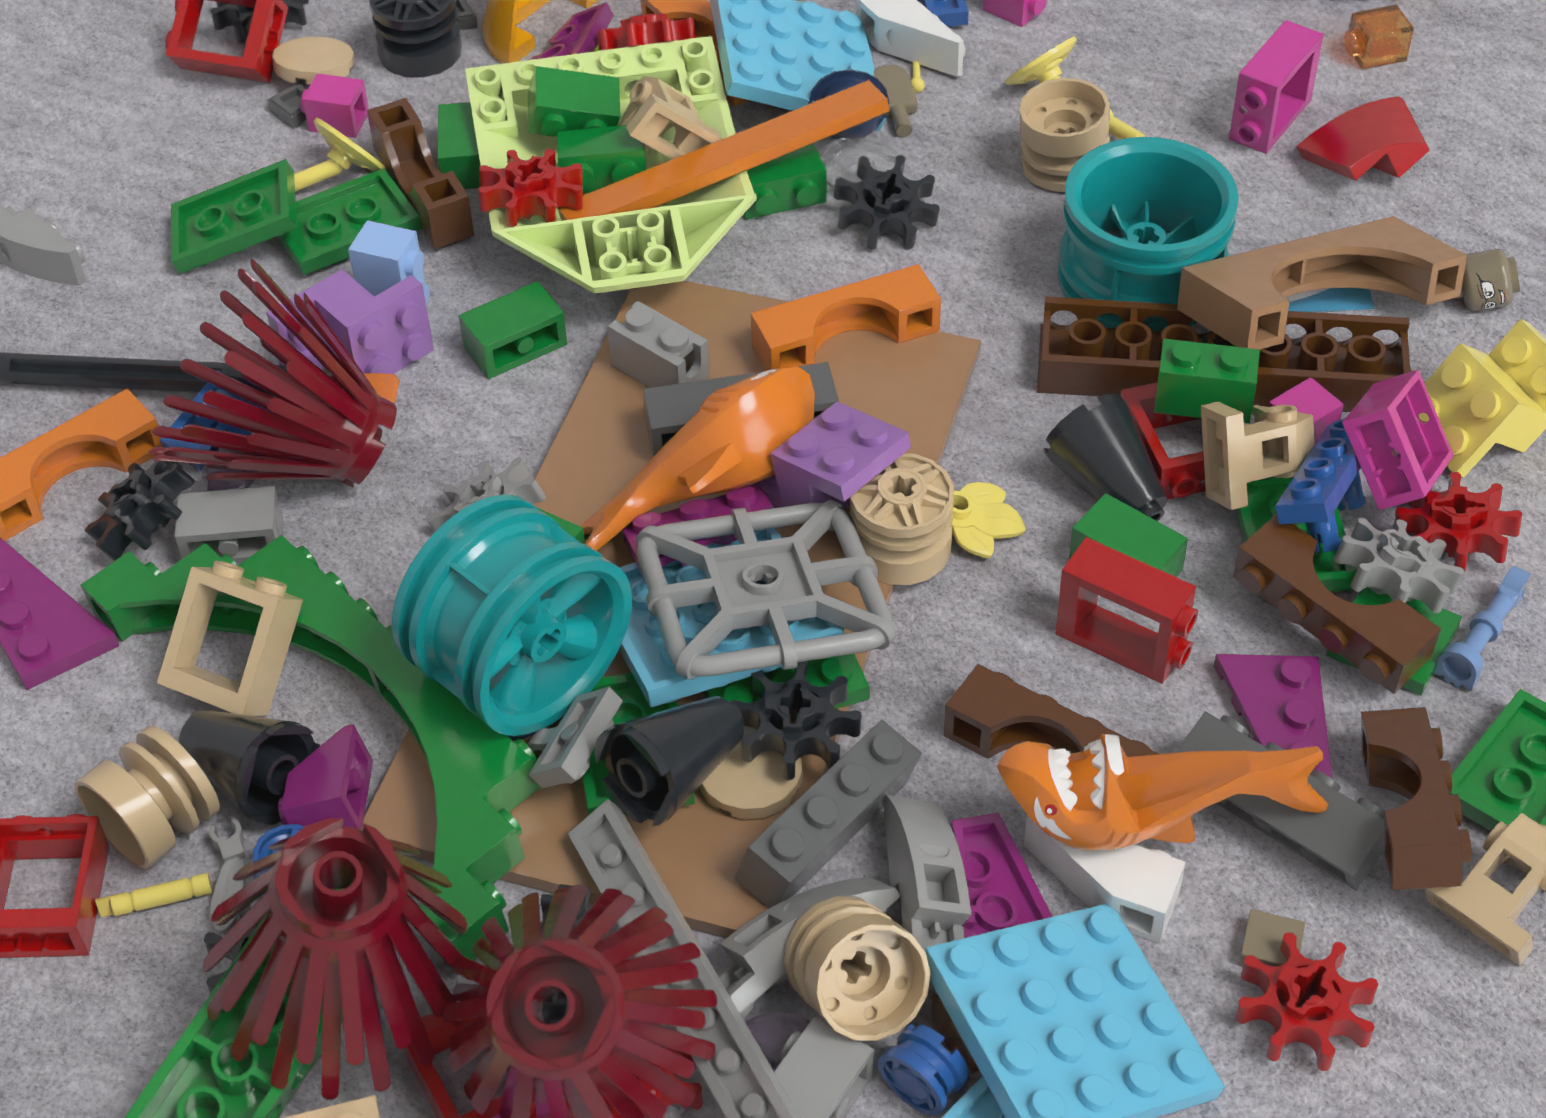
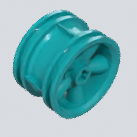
(1143, 192)
(511, 613)

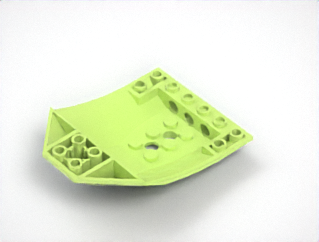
(621, 247)

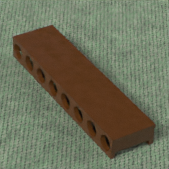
(1103, 360)

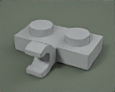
(571, 743)

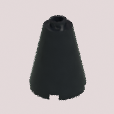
(1107, 455)
(667, 755)
(247, 757)

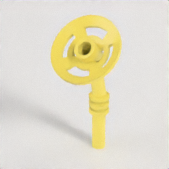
(1047, 68)
(341, 155)

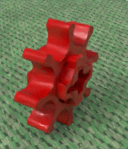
(645, 30)
(530, 187)
(1463, 521)
(1320, 1016)

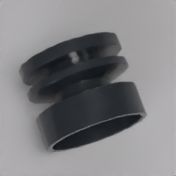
(416, 36)

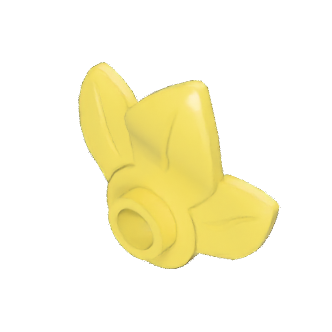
(982, 517)

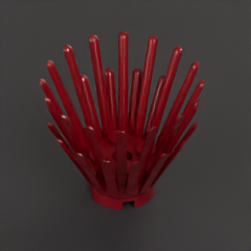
(318, 422)
(337, 948)
(607, 1019)

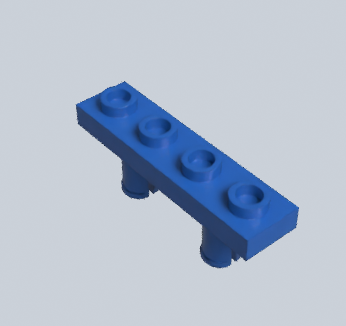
(1321, 484)

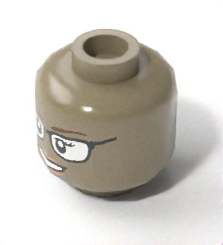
(1489, 280)

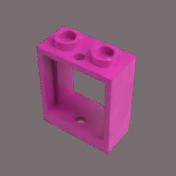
(1275, 86)
(1389, 421)

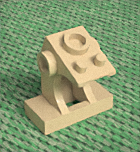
(658, 107)
(1236, 450)
(1486, 906)

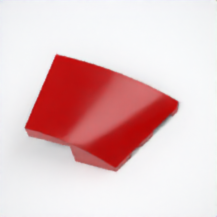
(1368, 136)

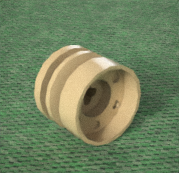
(1059, 126)
(906, 519)
(147, 796)
(857, 968)

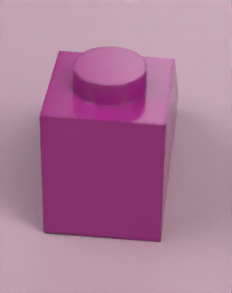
(329, 783)

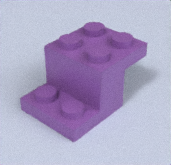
(378, 330)
(832, 457)

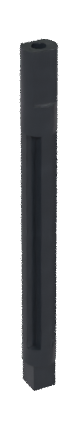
(107, 372)

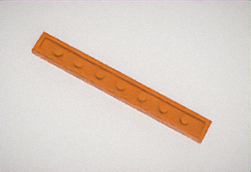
(735, 153)

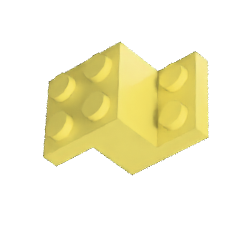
(1491, 396)

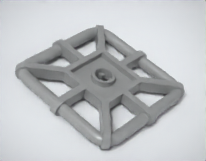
(789, 593)

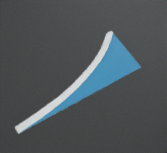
(1331, 300)

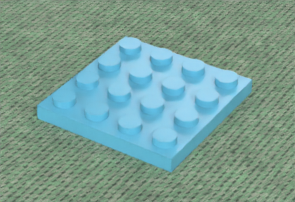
(784, 47)
(646, 652)
(1071, 1020)

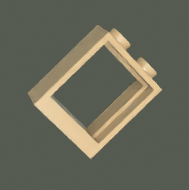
(267, 652)

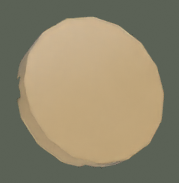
(312, 55)
(752, 787)

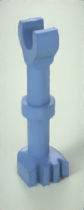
(1462, 661)

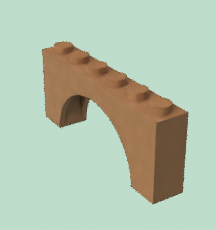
(1247, 292)

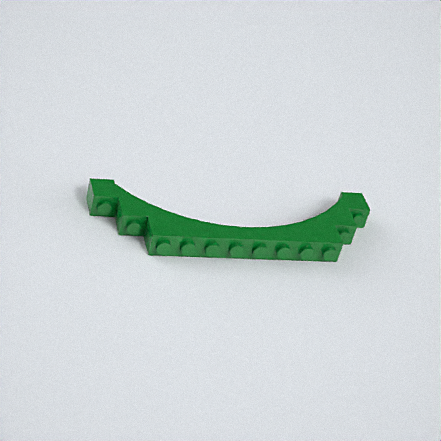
(472, 766)

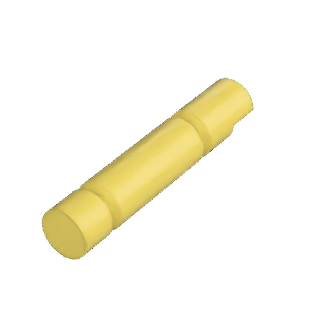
(155, 895)

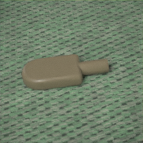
(901, 96)

